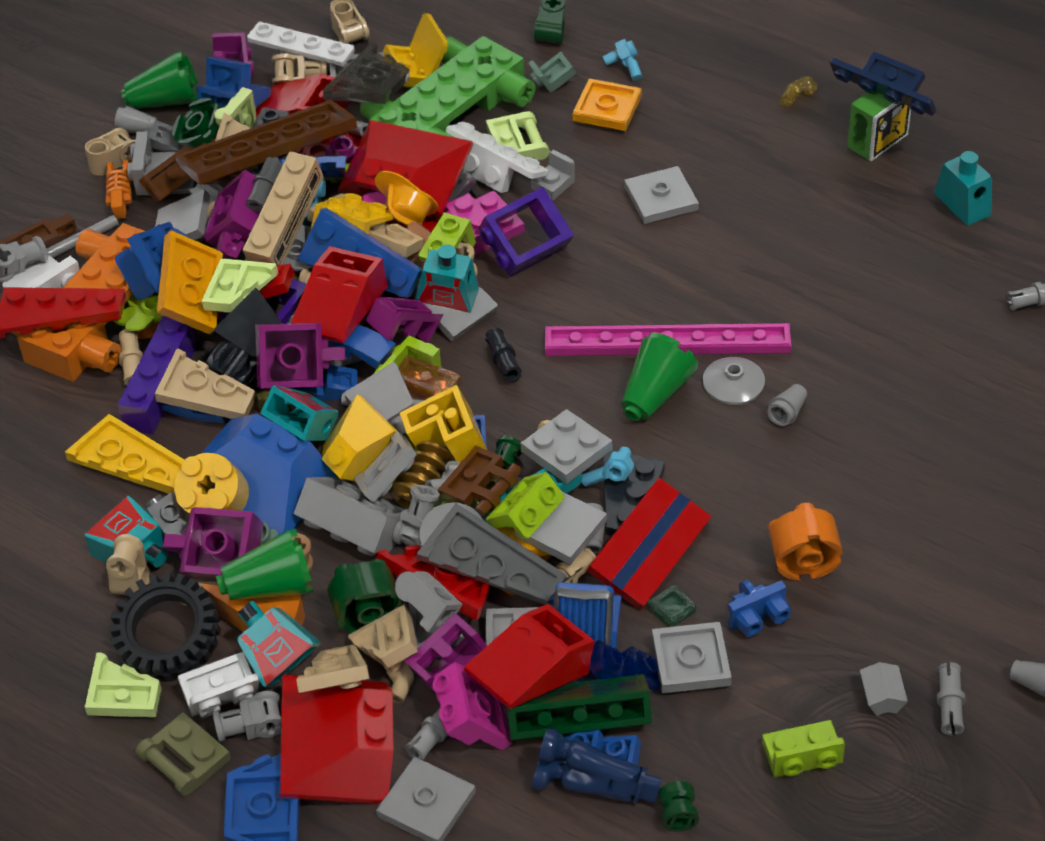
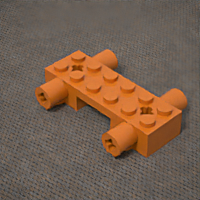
(80, 346)

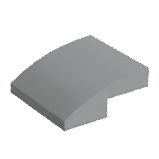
(457, 322)

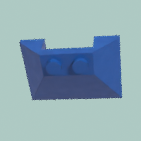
(273, 466)

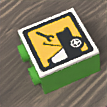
(876, 125)

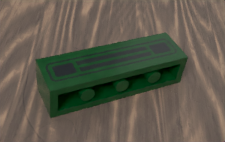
(583, 707)

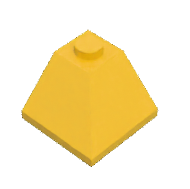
(356, 439)

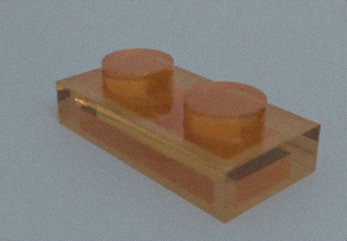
(427, 378)

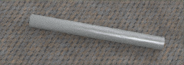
(70, 242)

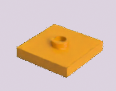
(607, 104)

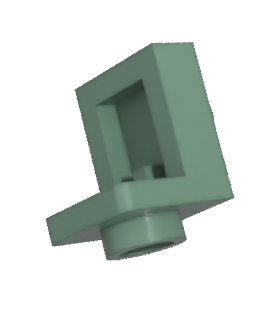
(553, 72)

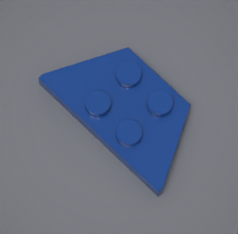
(255, 806)

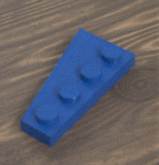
(337, 232)

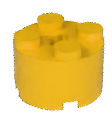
(201, 474)

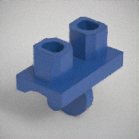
(755, 603)

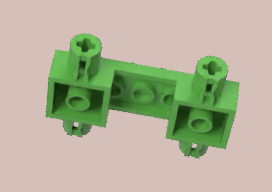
(470, 76)

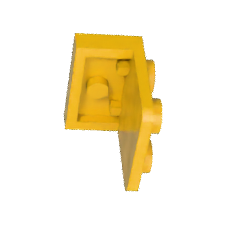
(424, 51)
(355, 211)

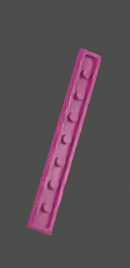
(696, 338)

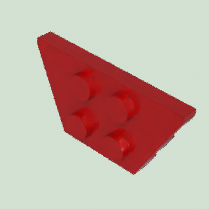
(466, 590)

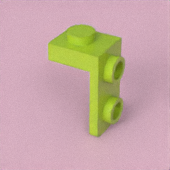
(448, 231)
(416, 349)

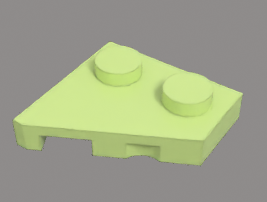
(234, 281)
(121, 691)

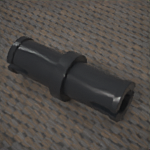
(503, 354)

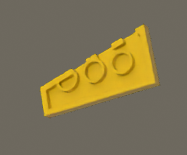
(126, 454)

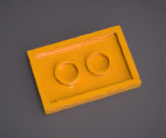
(184, 280)

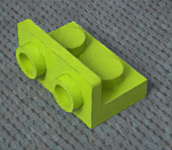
(527, 505)
(803, 748)

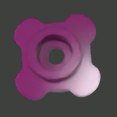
(341, 147)

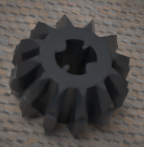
(233, 362)

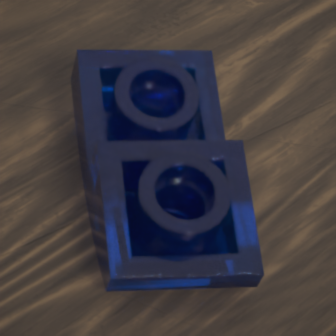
(611, 663)

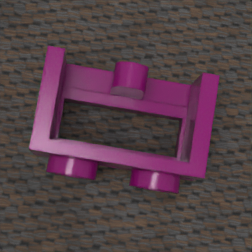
(232, 46)
(416, 317)
(439, 645)

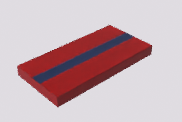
(649, 543)

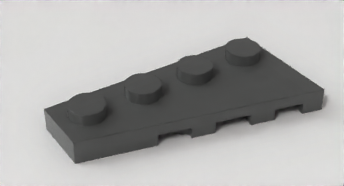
(487, 555)

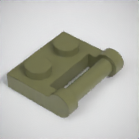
(191, 746)

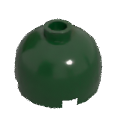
(197, 125)

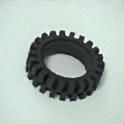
(149, 595)

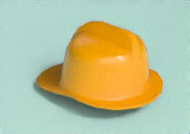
(404, 199)

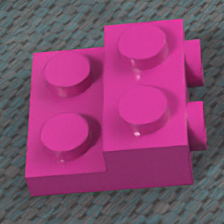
(477, 209)
(469, 709)

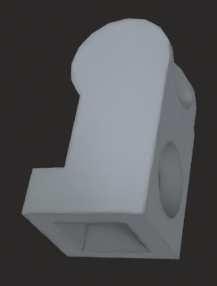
(427, 597)

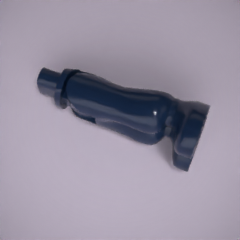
(591, 771)

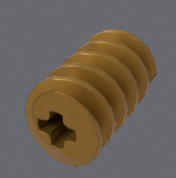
(426, 466)

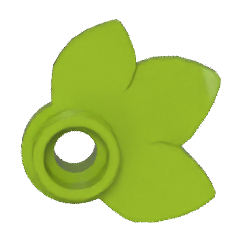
(140, 313)

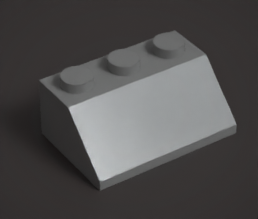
(348, 514)

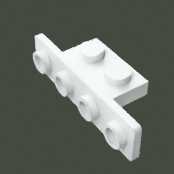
(301, 44)
(492, 161)

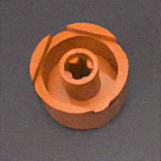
(805, 542)

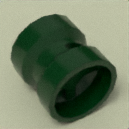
(678, 801)

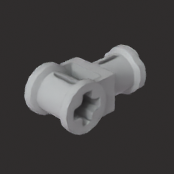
(16, 257)
(410, 520)
(251, 717)

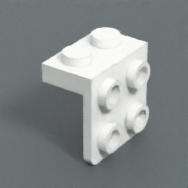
(45, 274)
(218, 685)

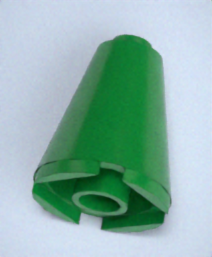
(163, 85)
(656, 375)
(267, 571)

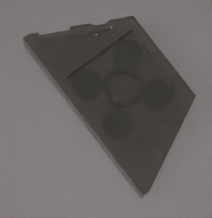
(368, 78)

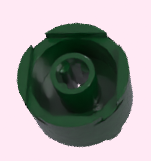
(362, 594)

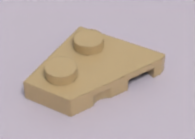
(387, 638)

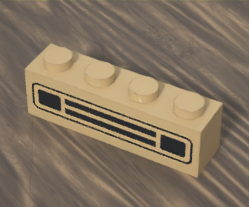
(284, 210)

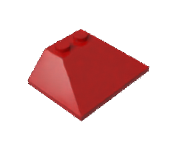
(422, 157)
(336, 742)

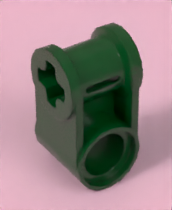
(550, 22)

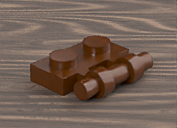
(471, 477)

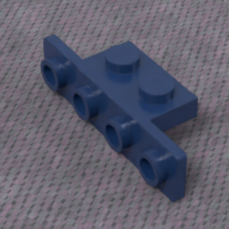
(887, 77)

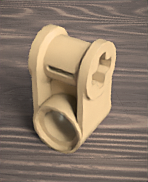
(348, 22)
(108, 149)
(127, 564)

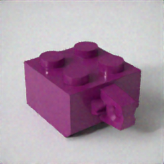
(231, 218)
(292, 355)
(214, 540)

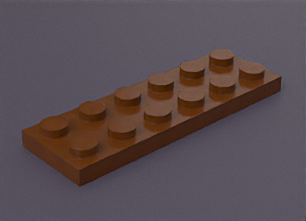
(267, 140)

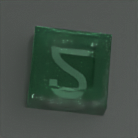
(672, 606)

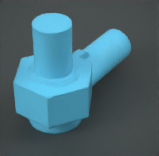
(625, 52)
(616, 468)

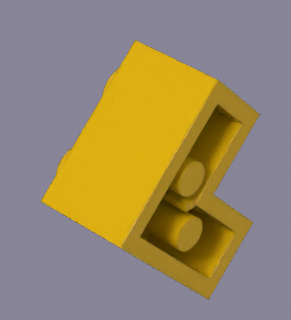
(444, 421)

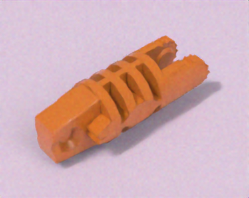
(118, 189)

